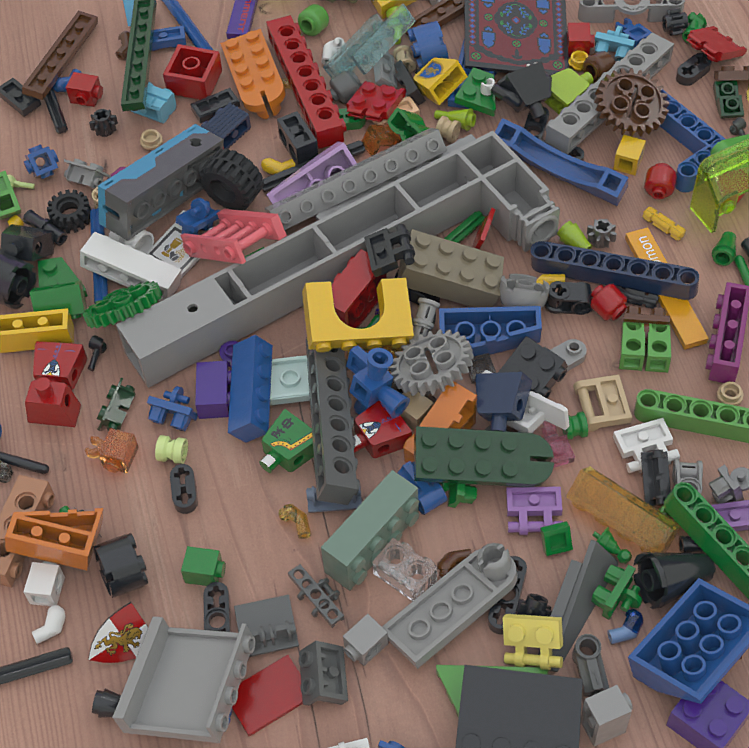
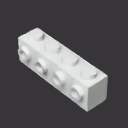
(128, 265)

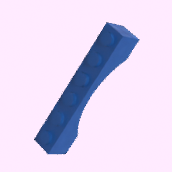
(589, 177)

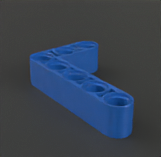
(692, 134)

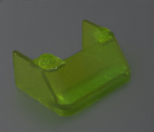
(720, 182)

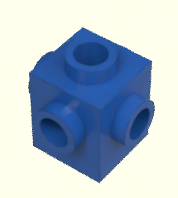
(50, 161)

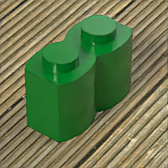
(406, 123)

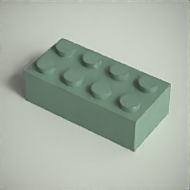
(369, 529)

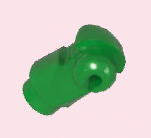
(696, 22)

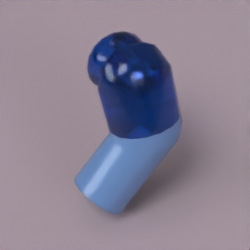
(630, 628)

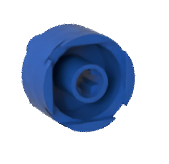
(427, 43)

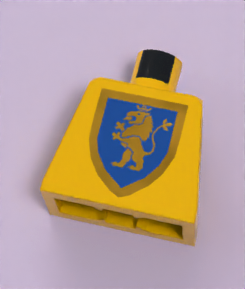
(439, 78)

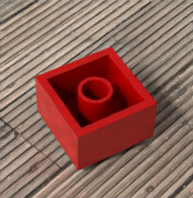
(193, 72)

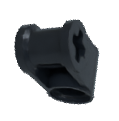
(571, 296)

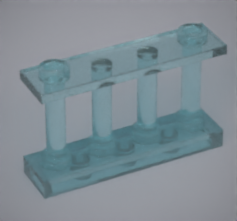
(370, 42)

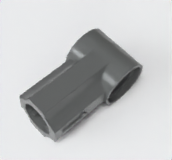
(590, 667)

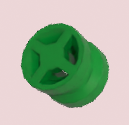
(577, 426)

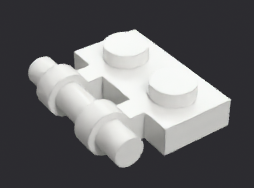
(644, 438)

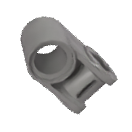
(688, 473)

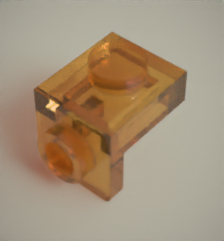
(379, 136)

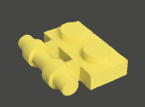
(535, 632)

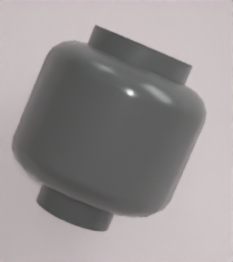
(344, 86)

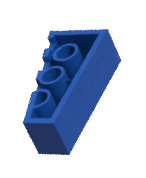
(493, 328)

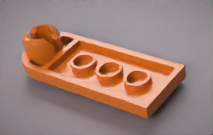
(254, 72)

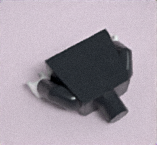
(522, 89)

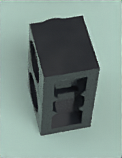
(297, 138)

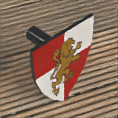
(119, 636)

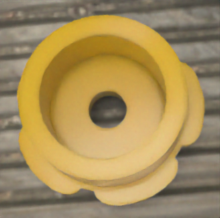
(577, 60)

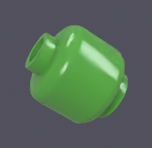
(313, 20)

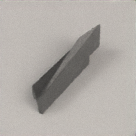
(576, 594)

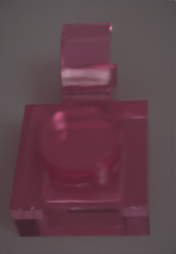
(560, 445)

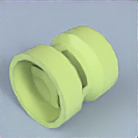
(171, 449)

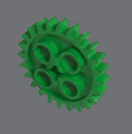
(122, 304)

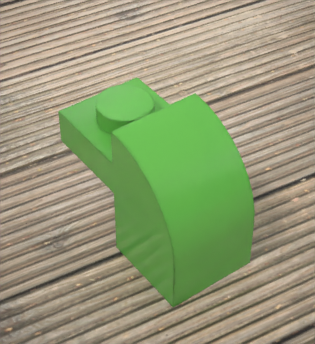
(8, 202)

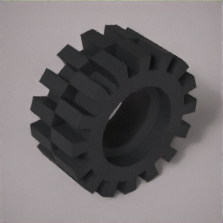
(65, 202)

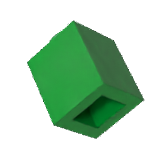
(202, 566)

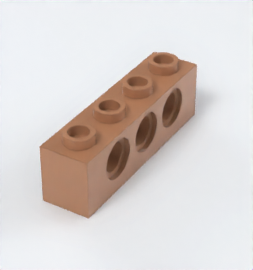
(25, 493)

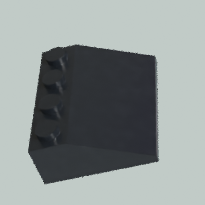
(518, 709)

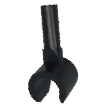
(99, 346)

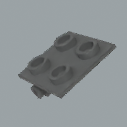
(270, 624)

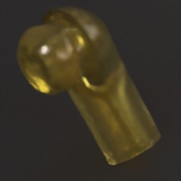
(300, 518)

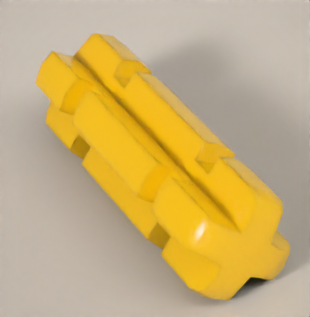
(664, 223)

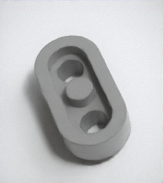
(572, 358)

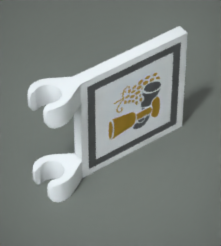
(170, 249)

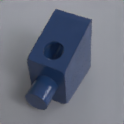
(502, 397)

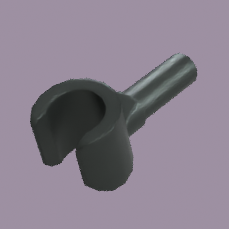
(738, 126)

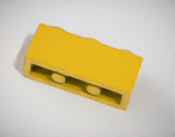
(22, 330)

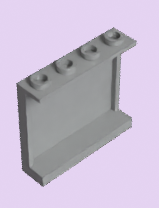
(184, 682)

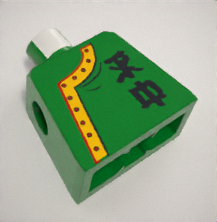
(287, 443)

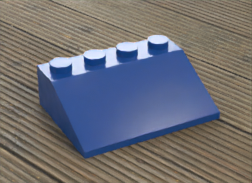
(693, 644)

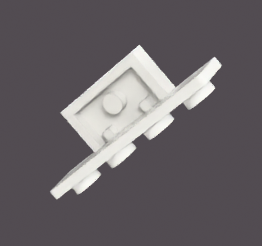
(540, 410)

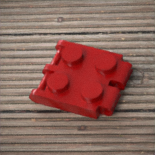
(714, 44)
(375, 101)

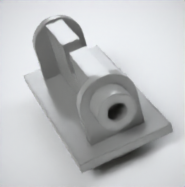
(82, 174)

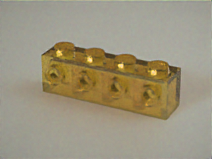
(622, 511)

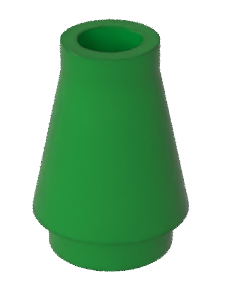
(725, 250)

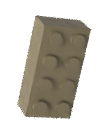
(453, 271)

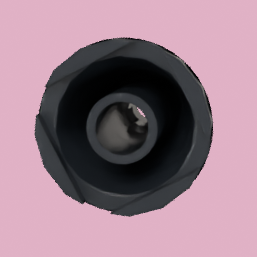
(669, 575)

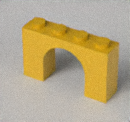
(328, 331)

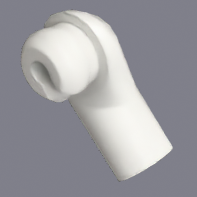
(331, 48)
(53, 624)

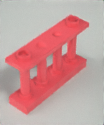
(233, 235)

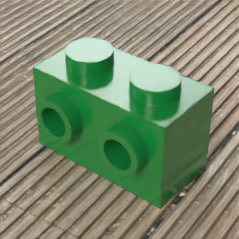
(60, 296)

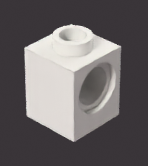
(44, 584)

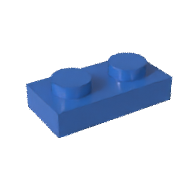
(168, 37)

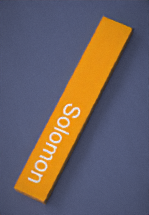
(682, 316)

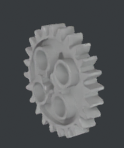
(450, 354)

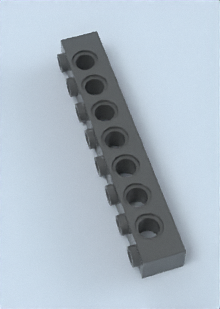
(332, 426)

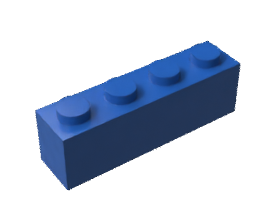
(250, 389)

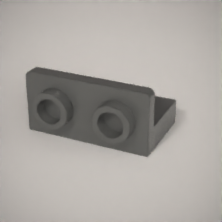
(323, 673)

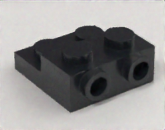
(538, 364)

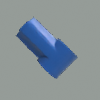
(429, 493)

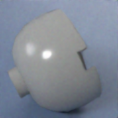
(523, 291)

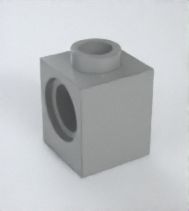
(365, 640)

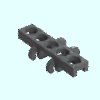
(326, 606)

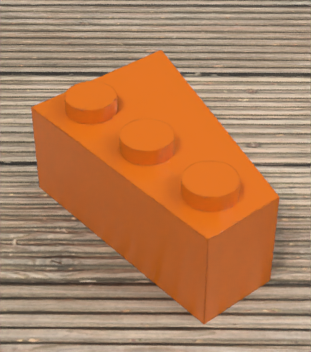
(452, 409)
(55, 537)

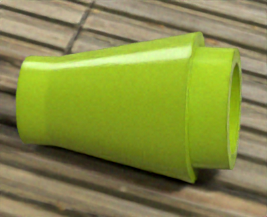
(573, 236)

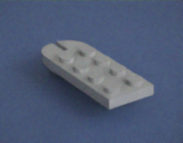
(452, 603)

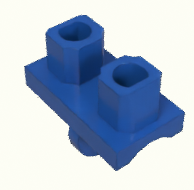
(198, 217)
(161, 407)

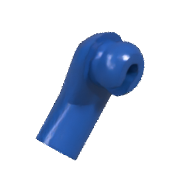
(60, 85)

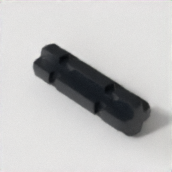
(639, 297)

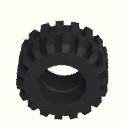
(231, 179)

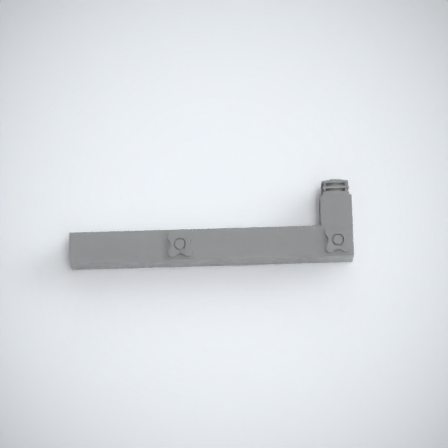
(272, 280)

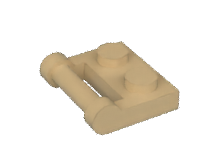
(610, 399)

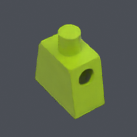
(566, 87)

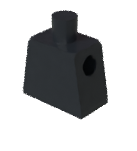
(22, 242)

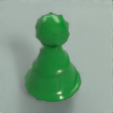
(608, 542)

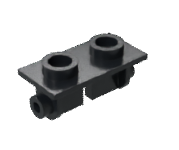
(655, 477)

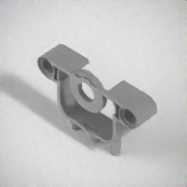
(597, 12)

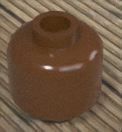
(598, 64)

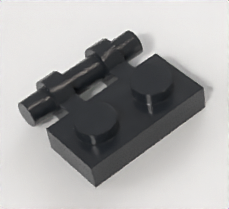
(381, 249)

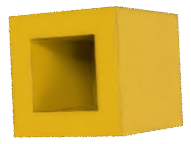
(629, 155)

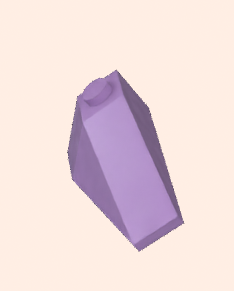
(319, 168)

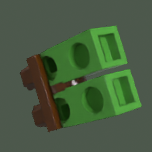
(646, 330)

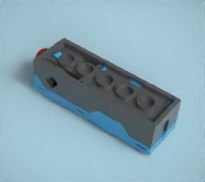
(156, 182)

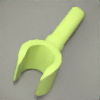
(14, 183)

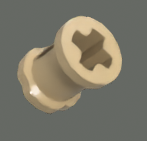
(398, 54)

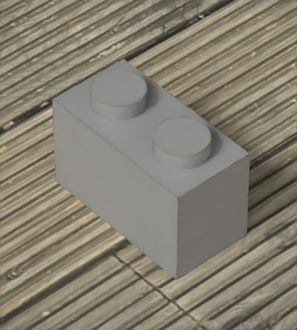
(606, 715)

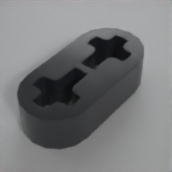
(690, 66)
(178, 489)

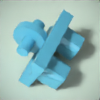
(615, 42)

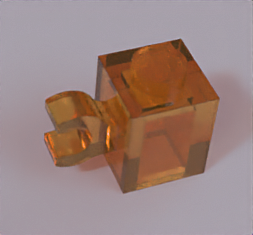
(115, 451)

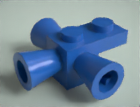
(373, 381)

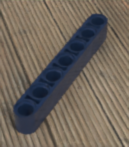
(615, 269)

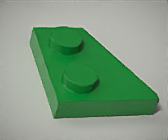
(471, 96)
(54, 272)

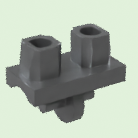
(730, 487)

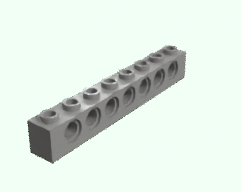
(581, 118)
(358, 178)

